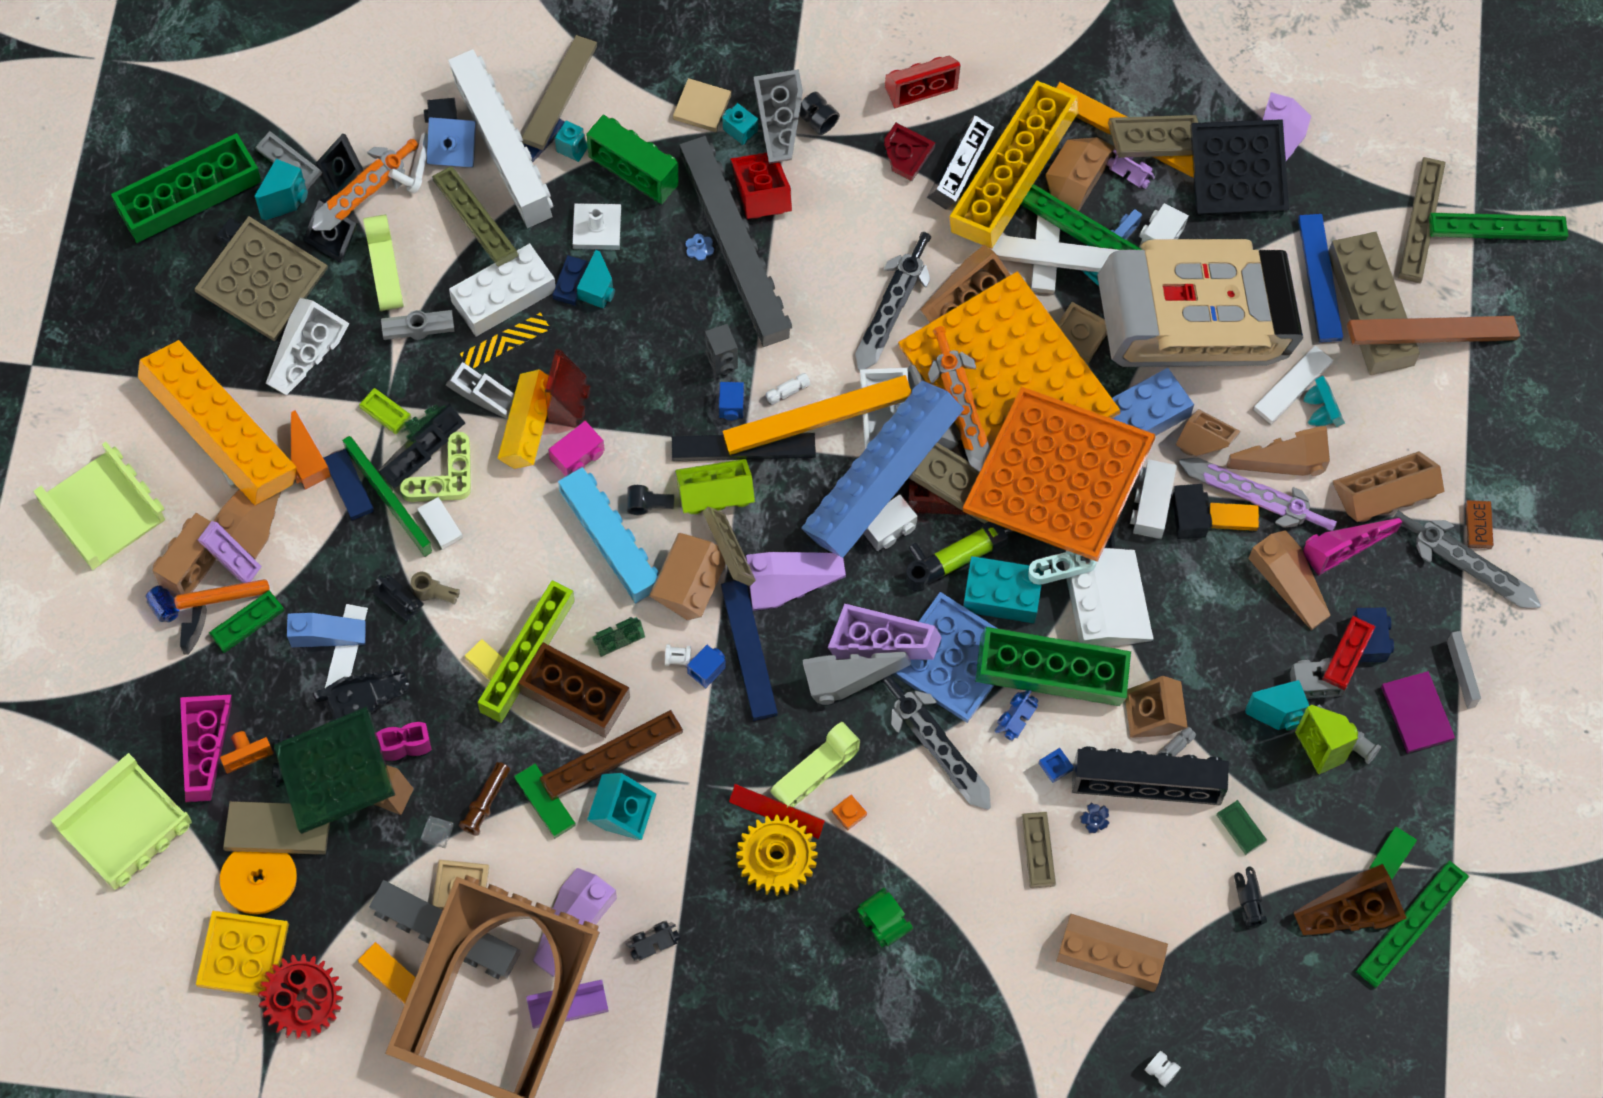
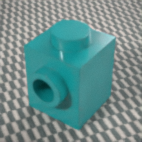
(740, 123)

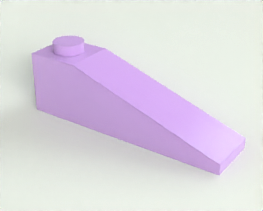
(1294, 118)

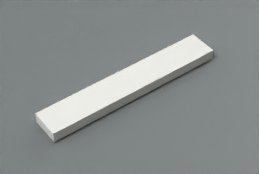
(1051, 253)

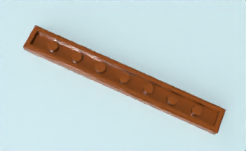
(1432, 330)

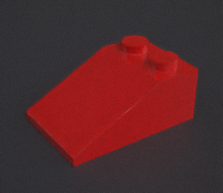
(761, 186)

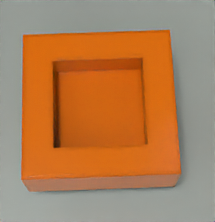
(849, 812)

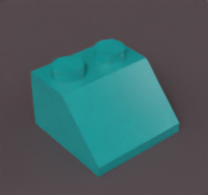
(281, 190)
(1279, 705)
(621, 806)

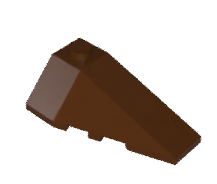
(1355, 904)

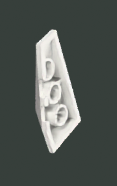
(305, 341)

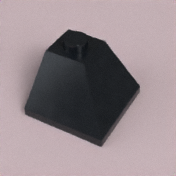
(333, 241)

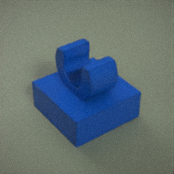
(1056, 765)

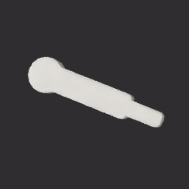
(414, 181)

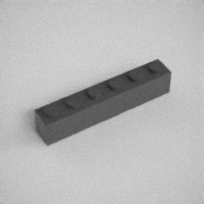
(423, 918)

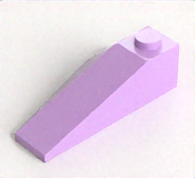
(790, 575)
(583, 897)

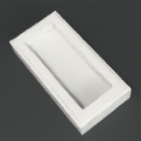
(440, 523)

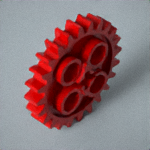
(287, 1016)

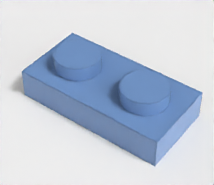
(1128, 224)

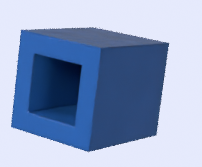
(731, 400)
(706, 665)

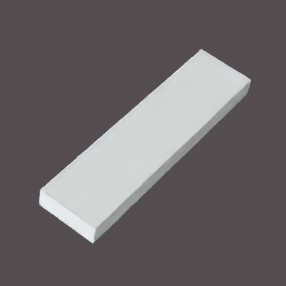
(1045, 276)
(1293, 384)

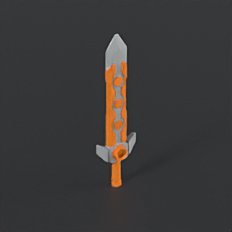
(363, 186)
(957, 384)

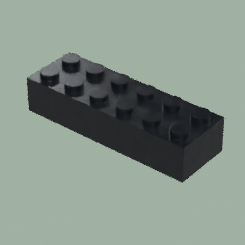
(1150, 776)

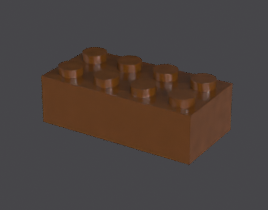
(574, 690)

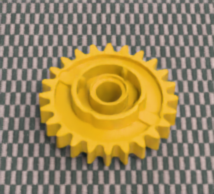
(771, 872)

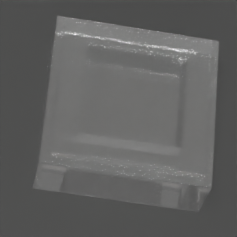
(437, 832)

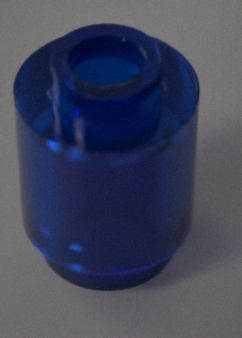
(162, 604)

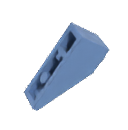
(324, 630)

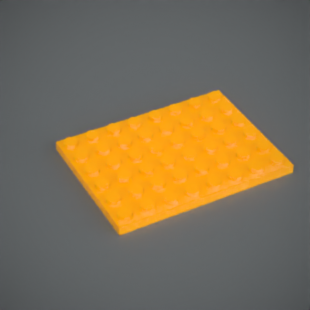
(1012, 347)

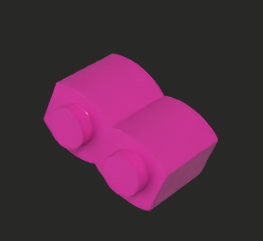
(409, 740)

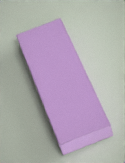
(229, 553)

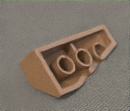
(1288, 571)

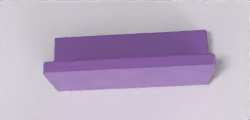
(588, 1001)

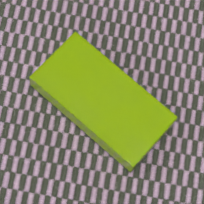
(385, 411)

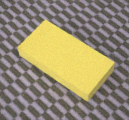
(484, 659)

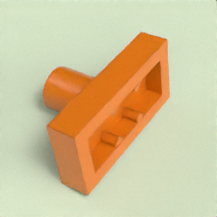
(245, 752)

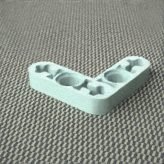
(1074, 560)

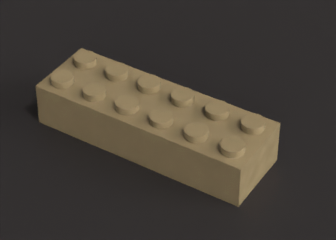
(1371, 294)

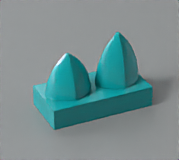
(1327, 413)

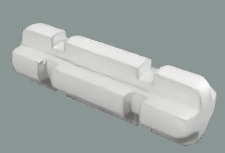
(787, 388)

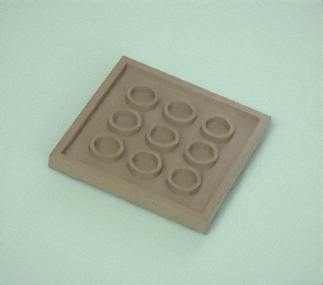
(260, 278)

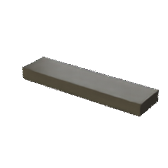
(729, 546)

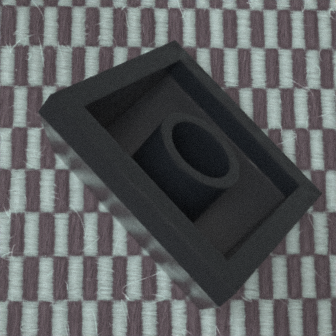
(339, 165)

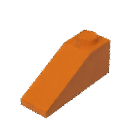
(306, 456)

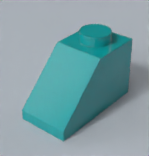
(596, 283)

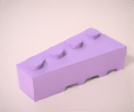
(873, 632)

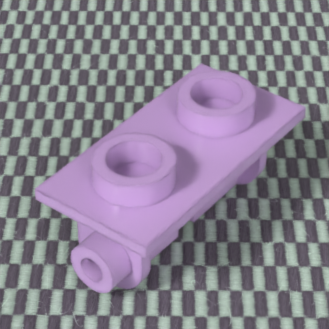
(1139, 172)

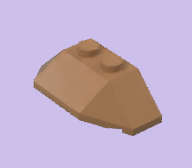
(1078, 169)

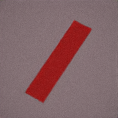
(769, 807)

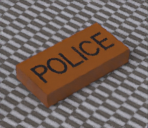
(1479, 524)

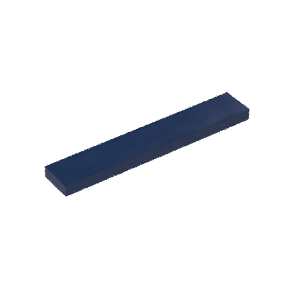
(749, 650)

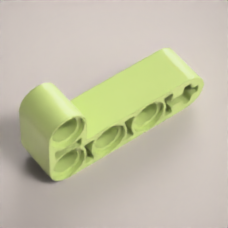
(383, 262)
(838, 749)

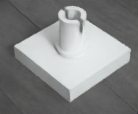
(597, 226)

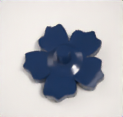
(1095, 818)

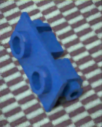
(1010, 721)

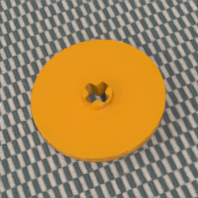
(260, 896)

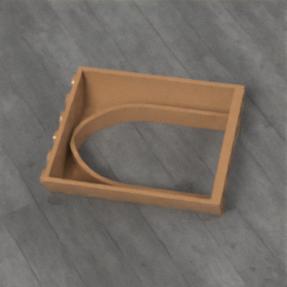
(466, 918)

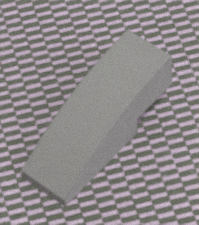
(481, 390)

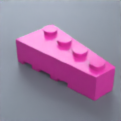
(203, 735)

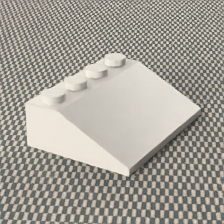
(1110, 601)

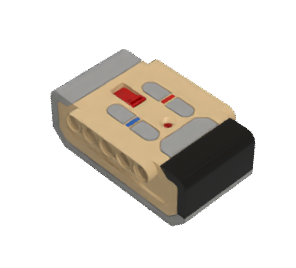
(1199, 304)

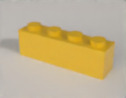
(525, 421)

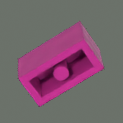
(577, 449)

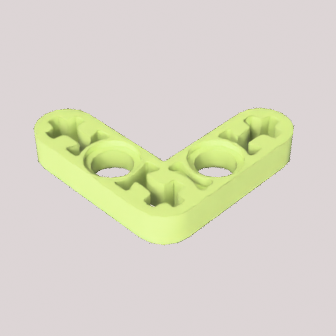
(449, 482)

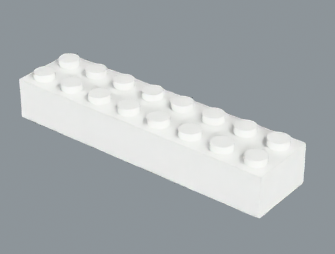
(501, 138)

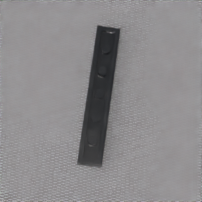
(715, 448)

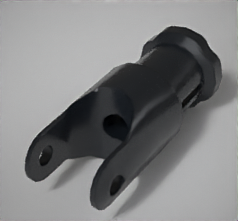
(1250, 898)

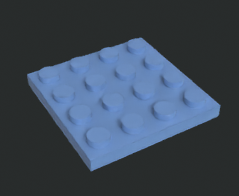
(953, 670)

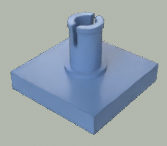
(451, 142)

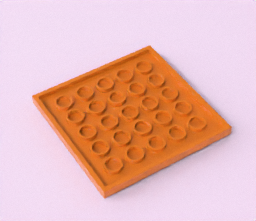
(1059, 473)

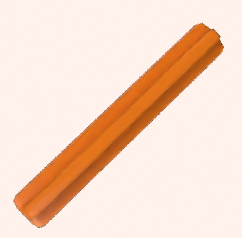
(221, 594)

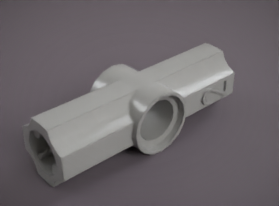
(403, 325)

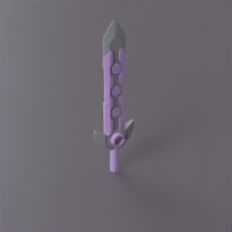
(1293, 509)

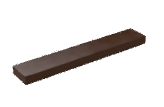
(611, 755)

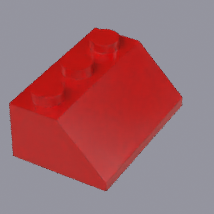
(922, 81)

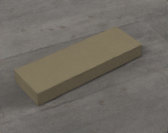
(1038, 850)

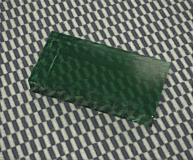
(1241, 827)

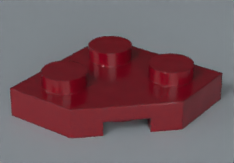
(907, 150)

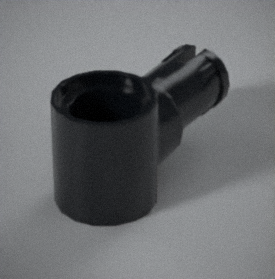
(641, 500)

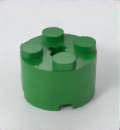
(885, 917)

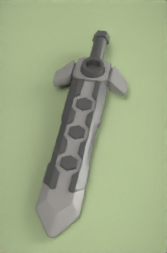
(1433, 538)

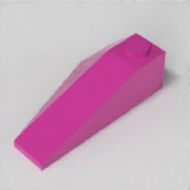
(1337, 546)

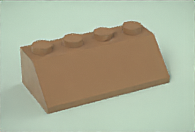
(1389, 486)
(1112, 952)

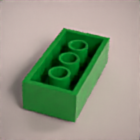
(632, 158)

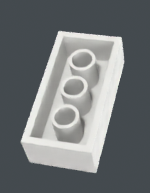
(502, 290)

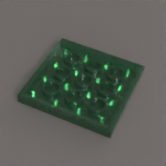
(334, 770)

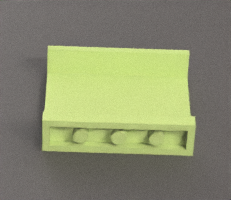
(102, 507)

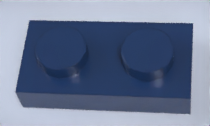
(569, 280)

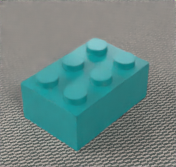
(1001, 590)

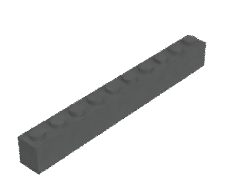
(735, 242)

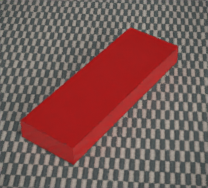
(1348, 653)

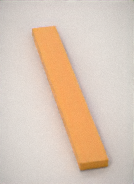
(1098, 116)
(817, 415)

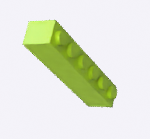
(539, 628)

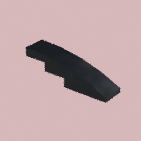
(421, 446)

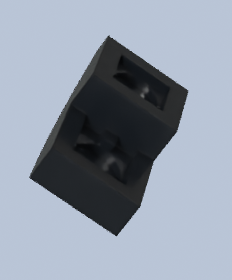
(191, 631)

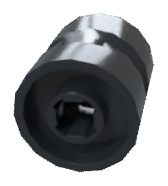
(818, 113)

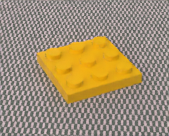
(240, 952)

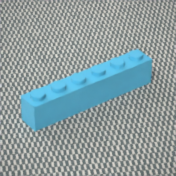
(609, 534)

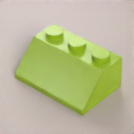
(715, 486)
(1326, 737)

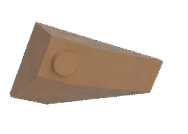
(970, 279)
(1297, 456)
(248, 522)

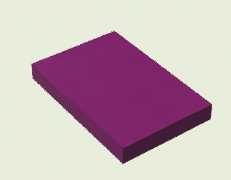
(1417, 712)

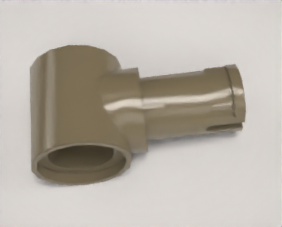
(433, 590)

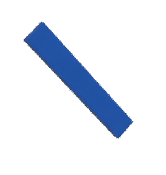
(1320, 278)

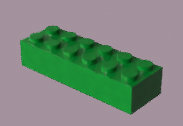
(186, 187)
(1053, 666)

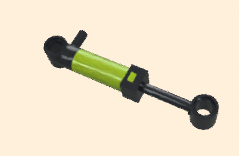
(987, 539)

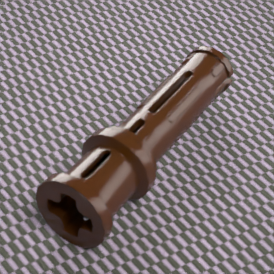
(480, 808)

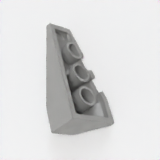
(837, 679)

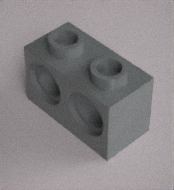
(721, 350)

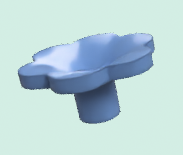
(699, 247)

